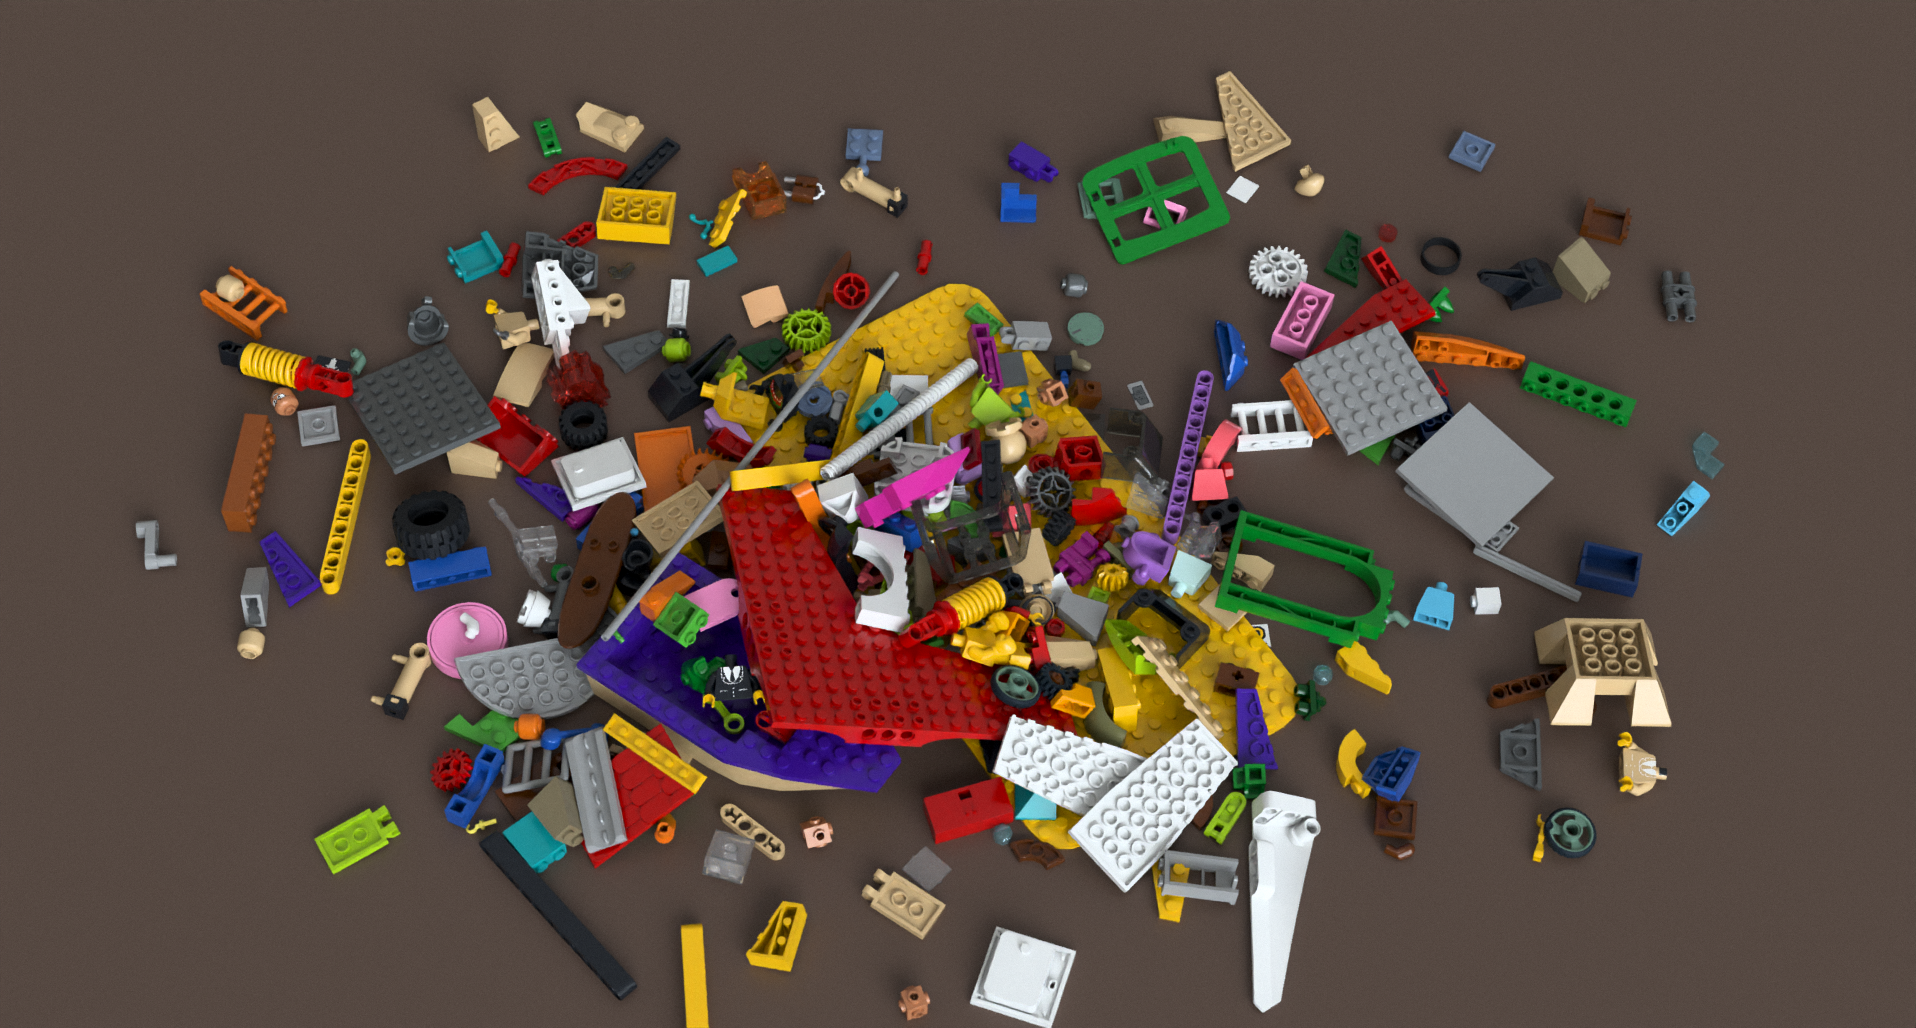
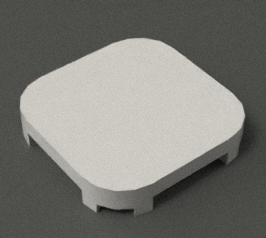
(910, 458)

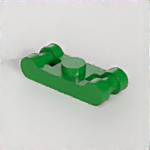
(546, 137)

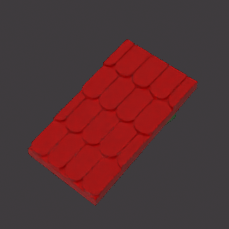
(643, 793)

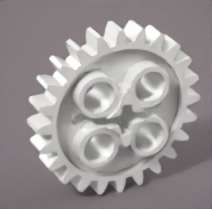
(1277, 271)

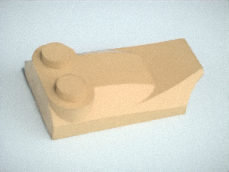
(609, 126)

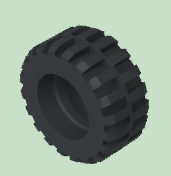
(446, 534)

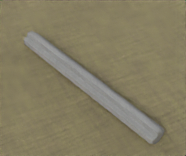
(1528, 573)

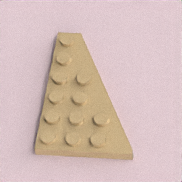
(1247, 125)

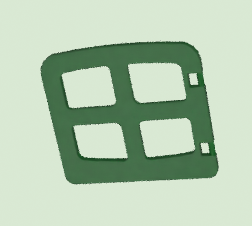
(1154, 197)

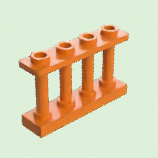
(239, 318)

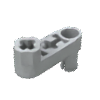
(150, 531)

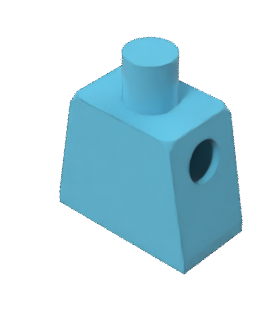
(1436, 607)

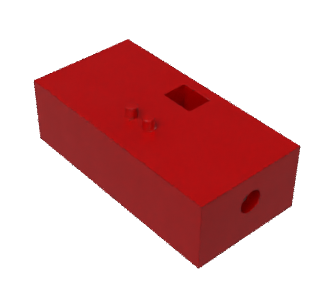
(968, 810)

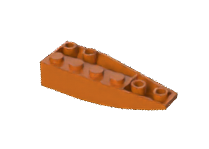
(1463, 350)

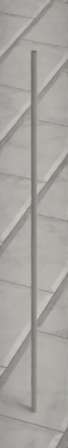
(747, 459)

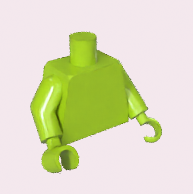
(989, 406)

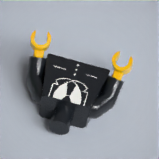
(731, 683)

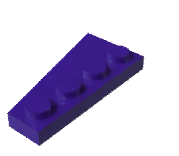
(289, 570)

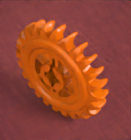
(689, 465)

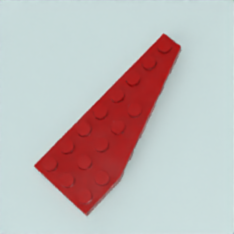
(1397, 303)

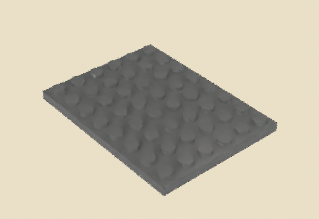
(421, 408)

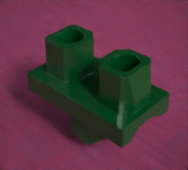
(1311, 699)

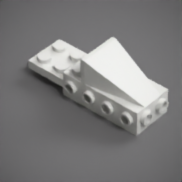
(558, 305)

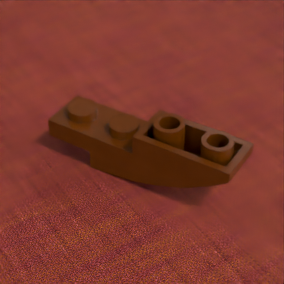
(870, 472)

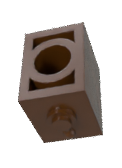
(1084, 394)

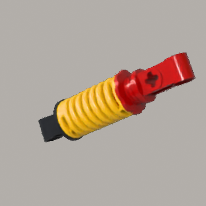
(284, 368)
(963, 609)

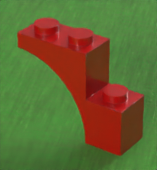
(731, 445)

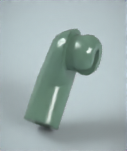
(359, 360)
(1395, 615)

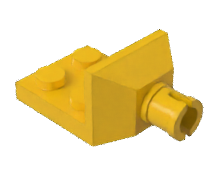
(736, 404)

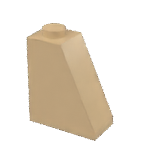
(475, 460)
(1071, 653)

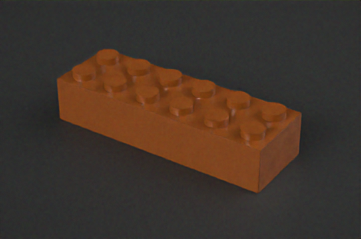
(248, 473)

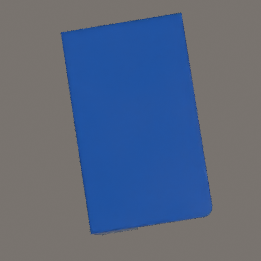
(1016, 206)

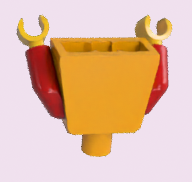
(1018, 621)

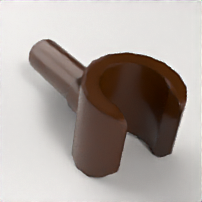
(1203, 504)

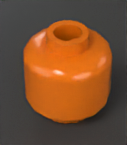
(529, 726)

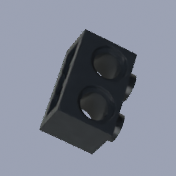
(1226, 519)

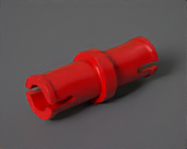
(924, 257)
(510, 259)

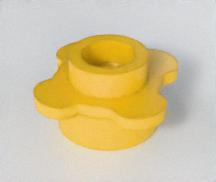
(395, 552)

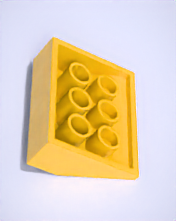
(636, 215)

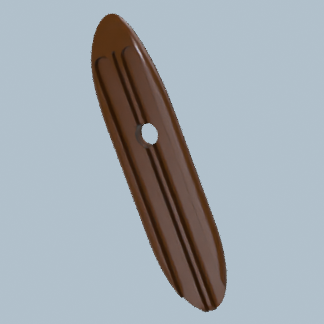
(597, 562)

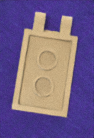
(1036, 566)
(904, 903)

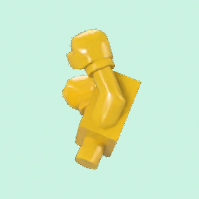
(981, 644)

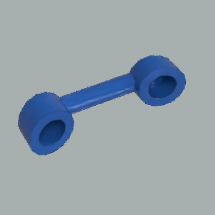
(552, 737)

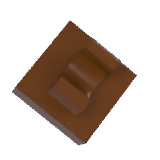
(794, 360)

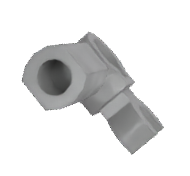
(839, 402)

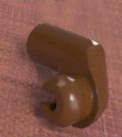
(1401, 852)

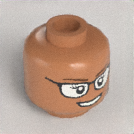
(284, 401)

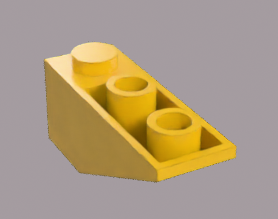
(1360, 666)

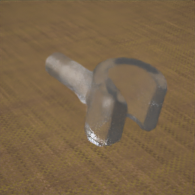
(1194, 517)

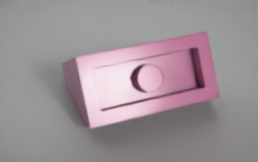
(1171, 207)

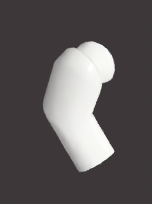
(472, 625)

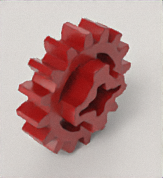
(451, 770)

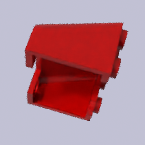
(517, 440)

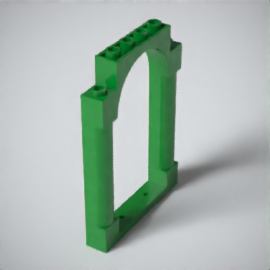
(1355, 558)

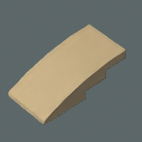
(524, 374)

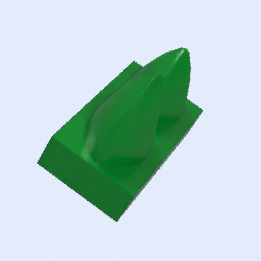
(1441, 301)

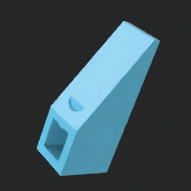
(1684, 508)

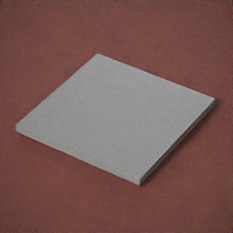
(1474, 475)

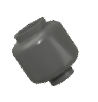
(1074, 285)

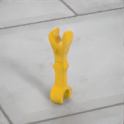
(1539, 850)

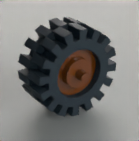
(1052, 680)

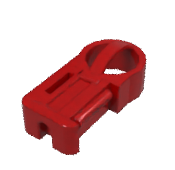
(781, 734)

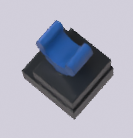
(1063, 367)

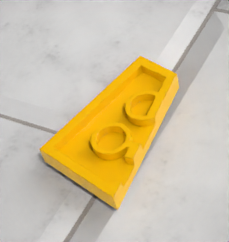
(723, 221)

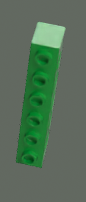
(1578, 394)

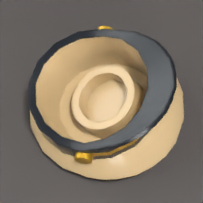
(1038, 604)

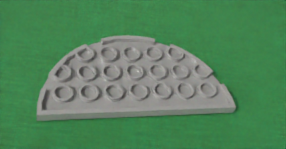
(528, 678)

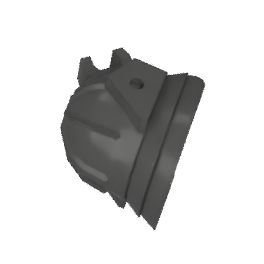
(426, 324)

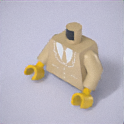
(1637, 768)

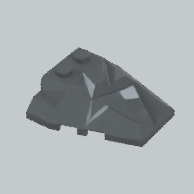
(576, 263)

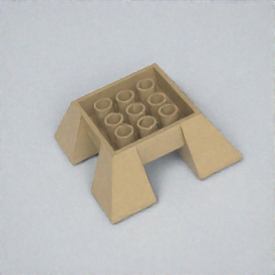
(1602, 660)

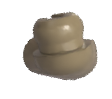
(1078, 363)

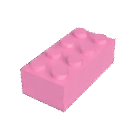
(1302, 320)

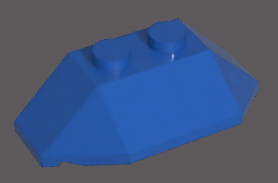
(1230, 353)
(1392, 772)

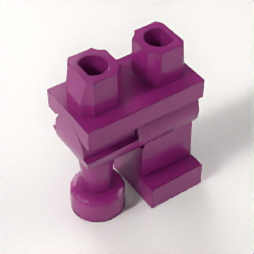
(1076, 563)

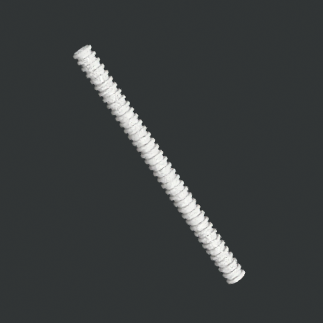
(899, 420)

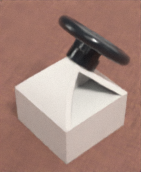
(839, 500)

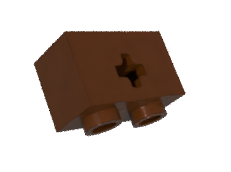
(1227, 677)

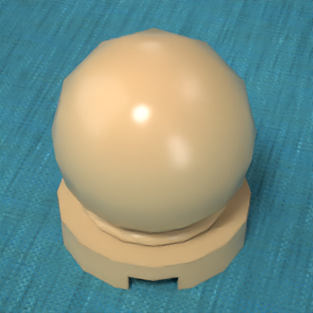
(1012, 440)

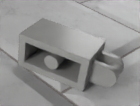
(1026, 335)

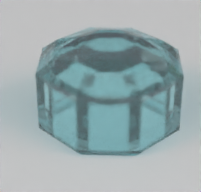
(1322, 674)
(1002, 834)

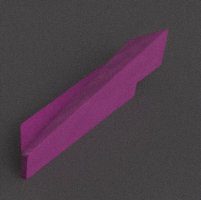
(985, 354)

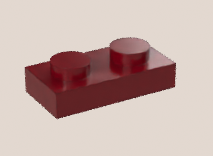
(972, 440)

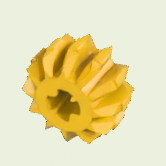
(1112, 577)

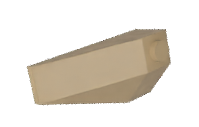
(1197, 129)

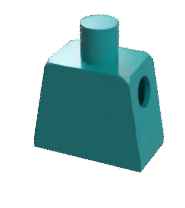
(875, 410)

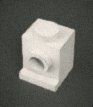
(1021, 479)

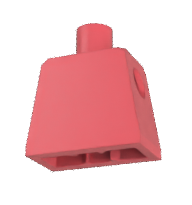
(1208, 483)

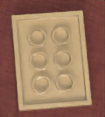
(670, 518)

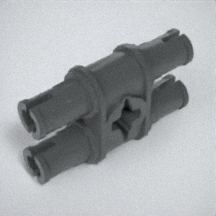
(1678, 296)

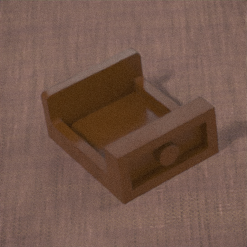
(1604, 223)

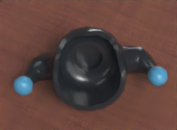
(638, 556)

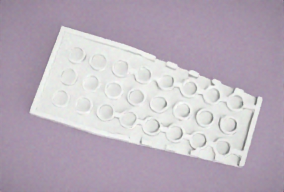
(1061, 765)
(1153, 805)

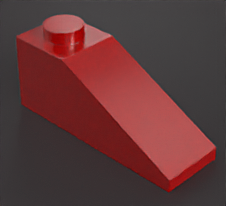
(1381, 268)

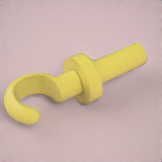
(481, 824)

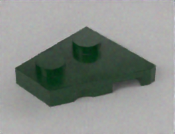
(764, 354)

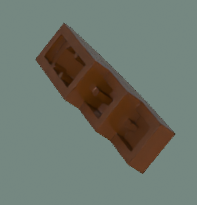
(826, 292)

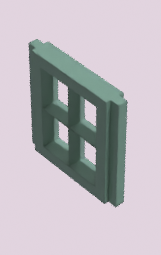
(1116, 195)

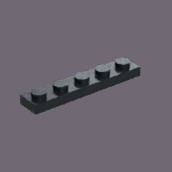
(650, 165)
(991, 480)

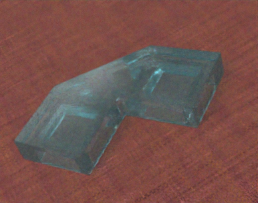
(1704, 461)

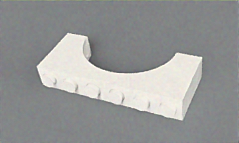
(887, 554)

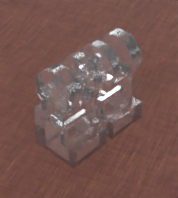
(1200, 540)

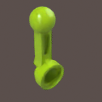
(727, 717)

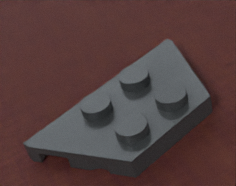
(1522, 753)

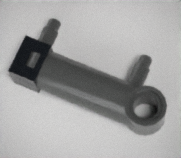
(550, 626)

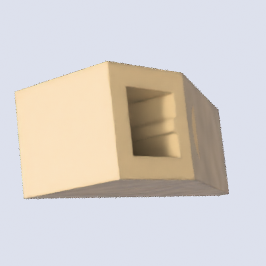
(1247, 568)

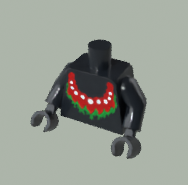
(779, 390)

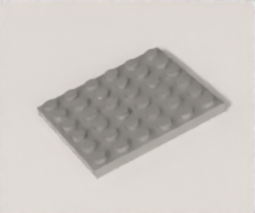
(1370, 387)

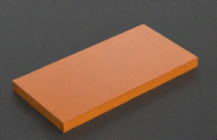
(658, 460)

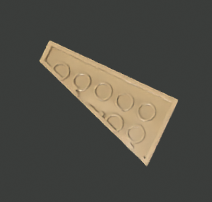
(1177, 681)

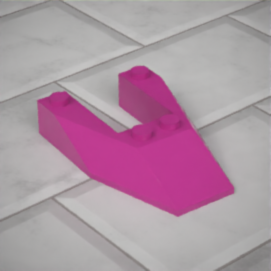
(918, 485)

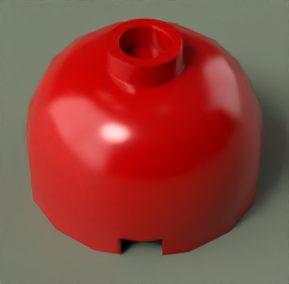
(851, 290)

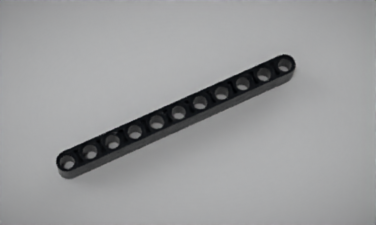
(558, 915)

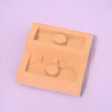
(765, 305)

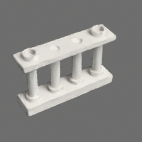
(1265, 440)

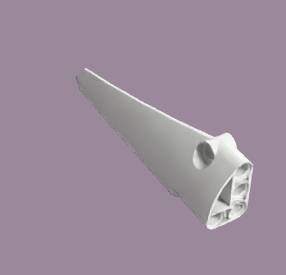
(1277, 869)

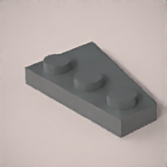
(636, 350)

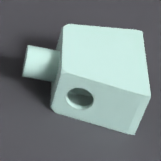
(1188, 574)

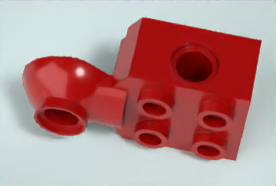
(1076, 455)

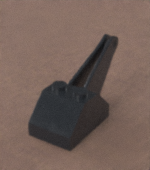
(1524, 283)
(680, 386)

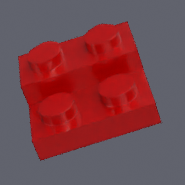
(1038, 649)

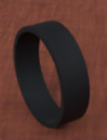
(1444, 242)

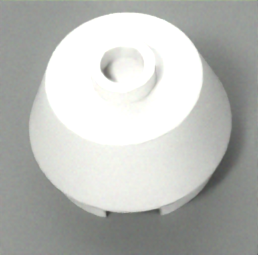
(534, 609)

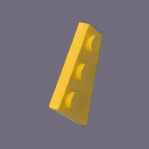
(1168, 905)

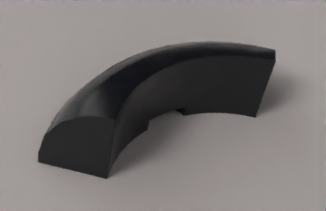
(837, 549)

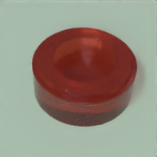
(1387, 233)

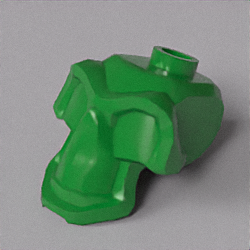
(697, 672)

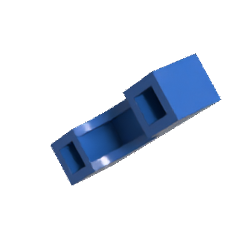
(485, 770)

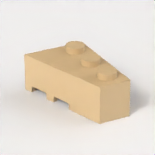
(492, 126)

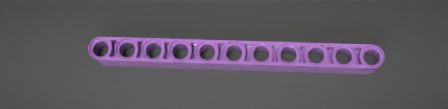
(1180, 494)

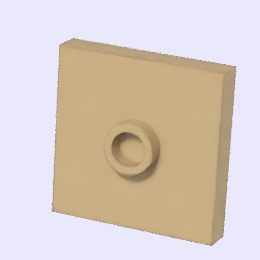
(1222, 617)

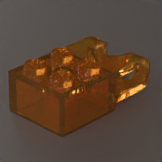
(763, 191)

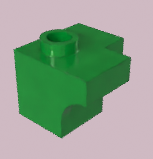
(1250, 779)

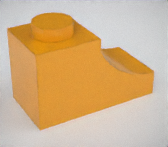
(1077, 701)

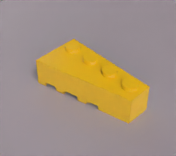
(1118, 689)

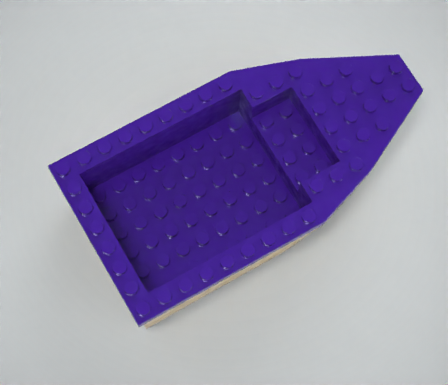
(646, 685)

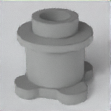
(1127, 526)

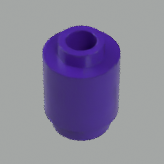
(817, 453)

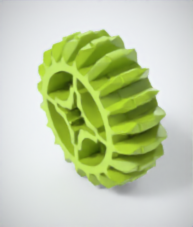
(806, 337)

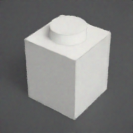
(1486, 600)

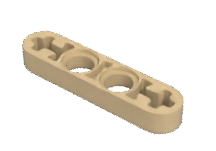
(754, 830)

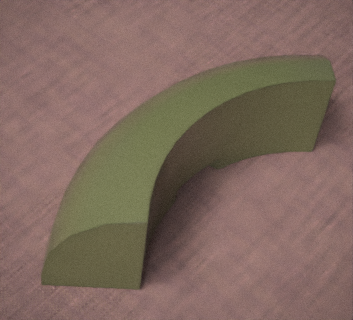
(1098, 722)

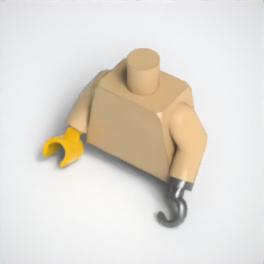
(511, 327)

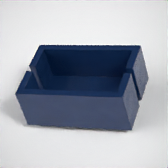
(1608, 569)

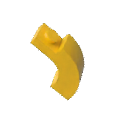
(1346, 767)

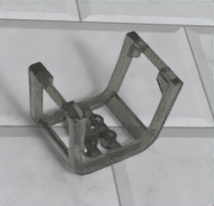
(1018, 548)

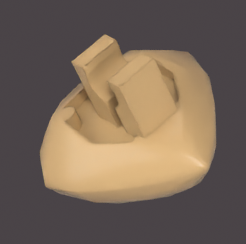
(1310, 184)

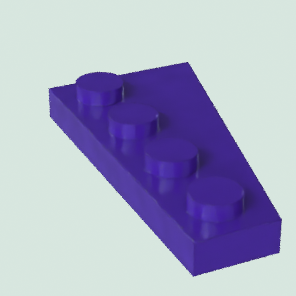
(1251, 732)

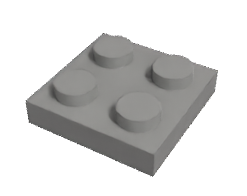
(318, 425)

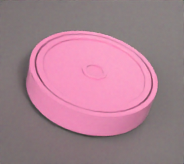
(448, 639)

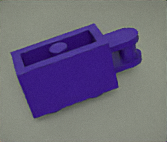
(1031, 163)

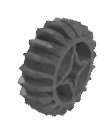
(1050, 484)

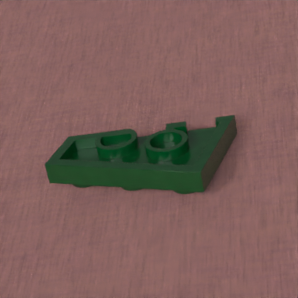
(1345, 259)

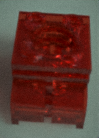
(578, 380)

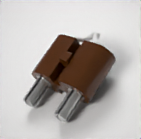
(804, 189)

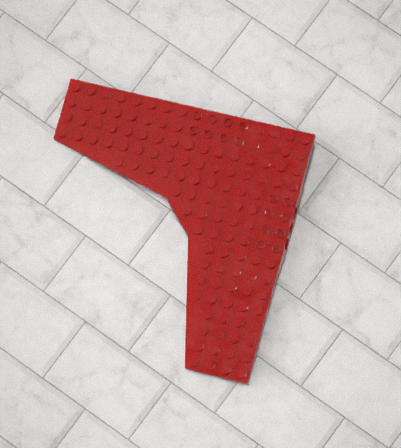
(840, 674)

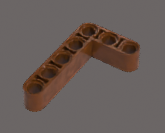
(1523, 686)

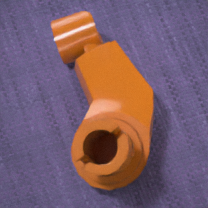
(665, 829)

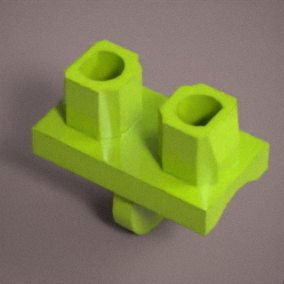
(733, 366)

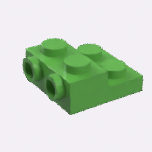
(681, 620)

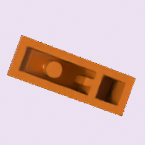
(659, 595)

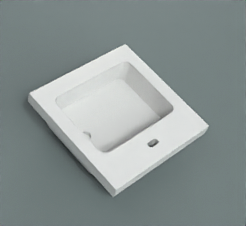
(598, 473)
(1020, 975)

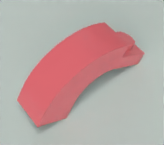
(1220, 443)

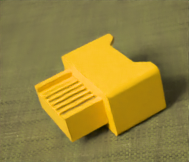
(1018, 658)

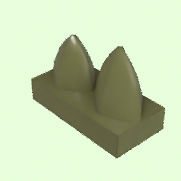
(1116, 554)

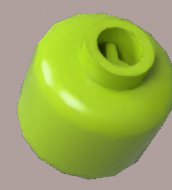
(676, 350)

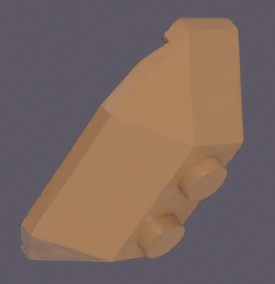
(716, 473)

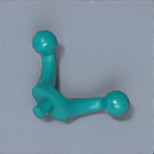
(703, 235)

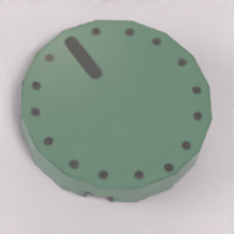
(1085, 329)

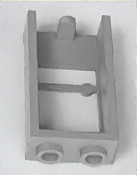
(1222, 867)

